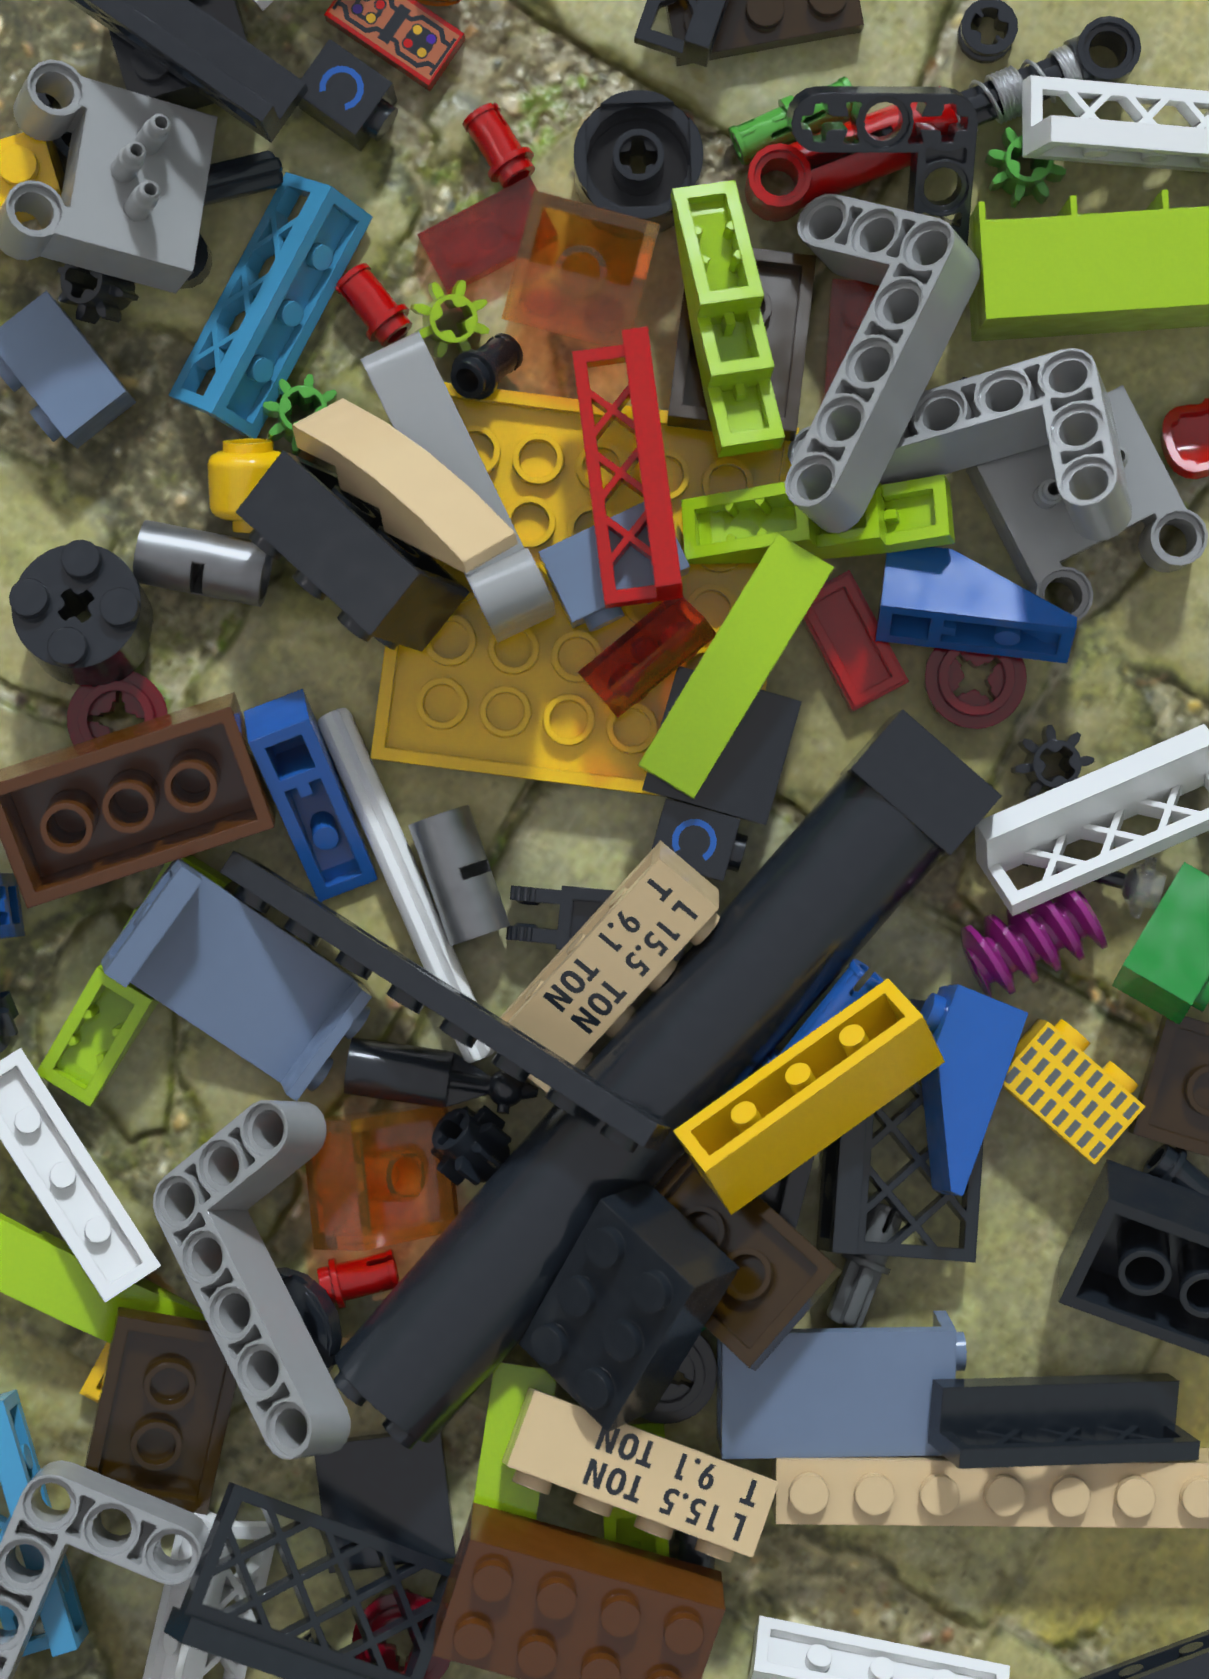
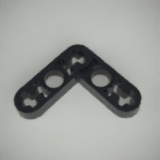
(927, 149)

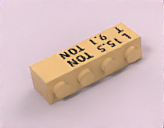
(616, 957)
(639, 1473)

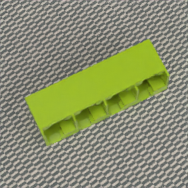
(1090, 272)

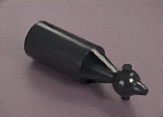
(426, 1077)

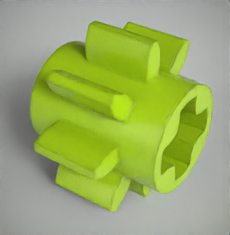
(465, 326)

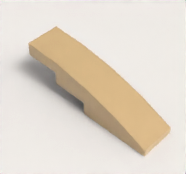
(411, 488)

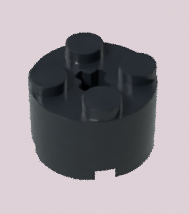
(631, 126)
(63, 586)

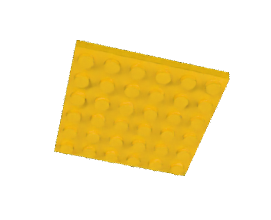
(521, 701)

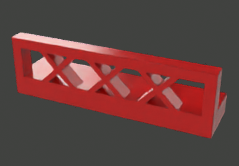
(653, 470)

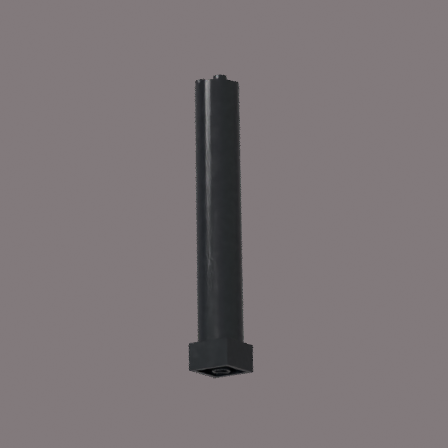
(680, 1051)

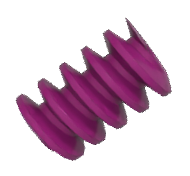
(1030, 940)

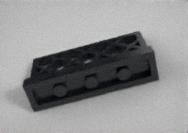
(846, 1189)
(281, 1651)

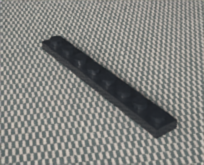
(463, 1017)

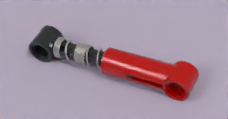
(994, 99)

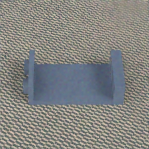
(238, 978)
(837, 1392)

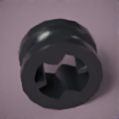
(1004, 21)

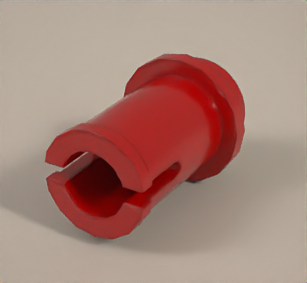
(499, 145)
(374, 305)
(359, 1277)

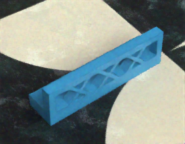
(277, 307)
(62, 1611)

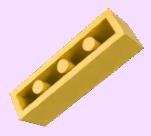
(810, 1095)

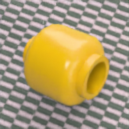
(235, 474)

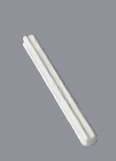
(395, 858)

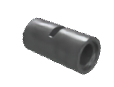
(201, 563)
(459, 875)

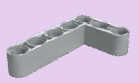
(923, 290)
(1017, 409)
(423, 410)
(235, 1281)
(81, 1527)

